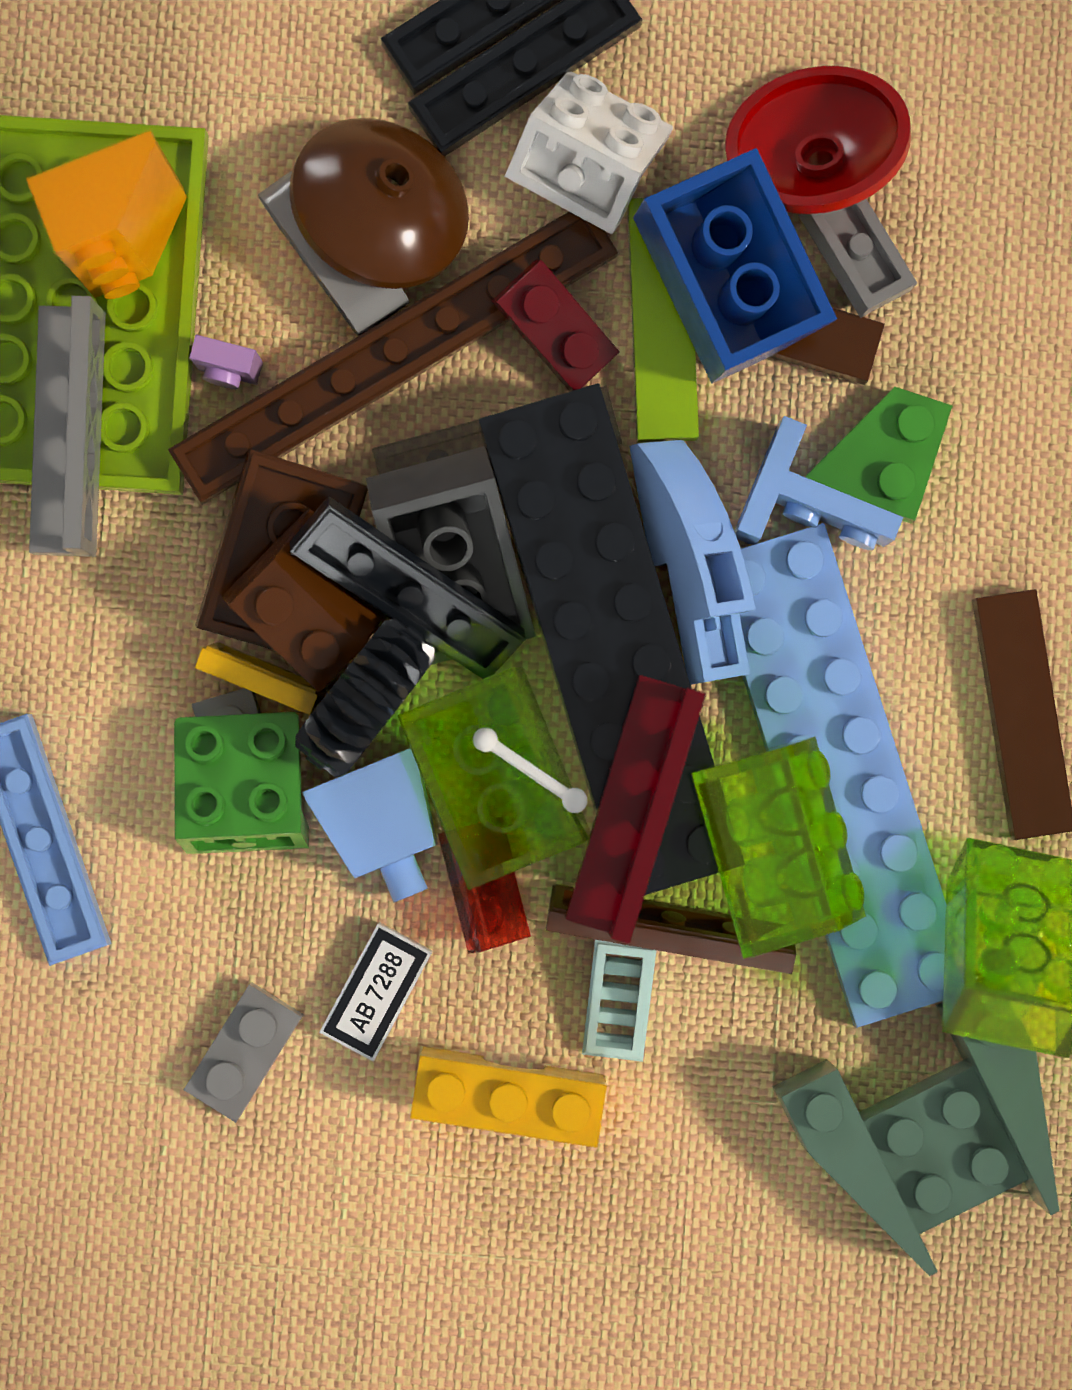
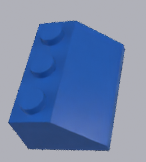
(733, 265)

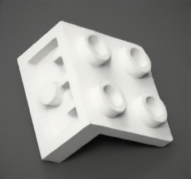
(587, 149)

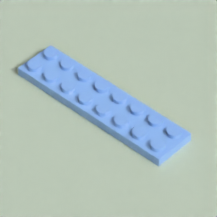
(817, 681)

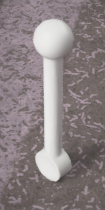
(573, 799)

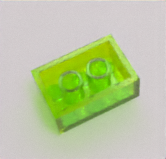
(1009, 948)

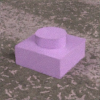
(225, 362)

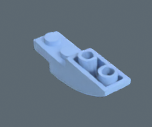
(704, 560)

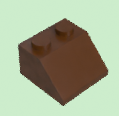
(302, 611)

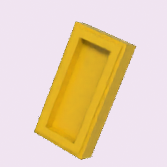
(259, 677)

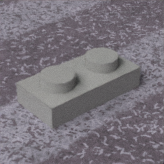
(860, 256)
(243, 1052)

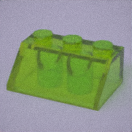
(485, 805)
(779, 846)

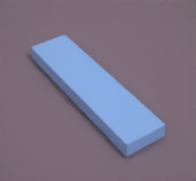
(45, 847)

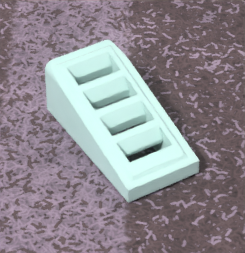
(610, 1044)

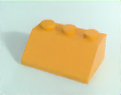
(111, 213)

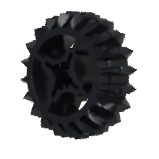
(365, 697)

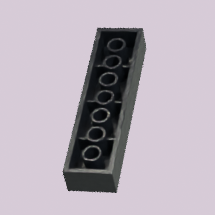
(595, 594)

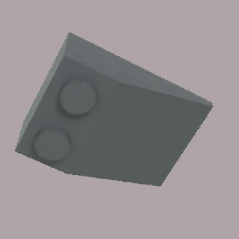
(456, 523)

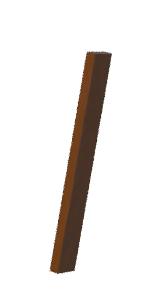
(383, 357)

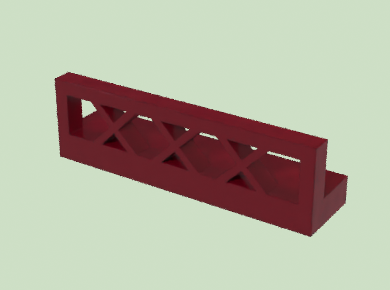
(634, 807)

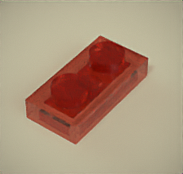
(488, 913)

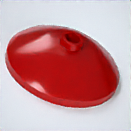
(824, 136)

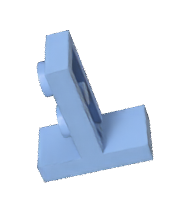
(808, 500)

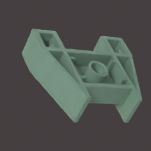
(933, 1143)

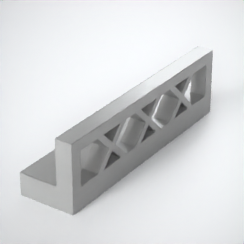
(67, 429)

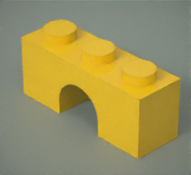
(508, 1099)

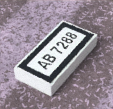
(376, 991)

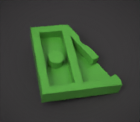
(888, 453)

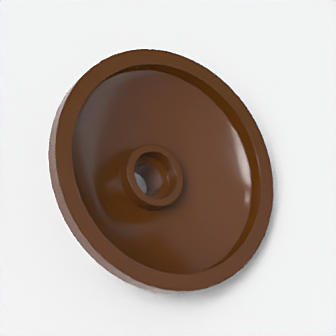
(366, 223)

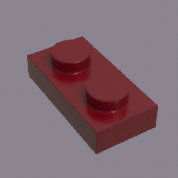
(555, 326)

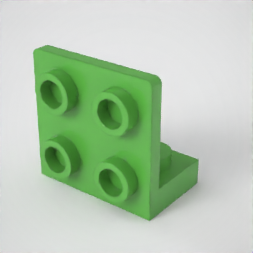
(238, 783)

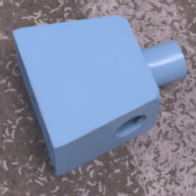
(379, 820)

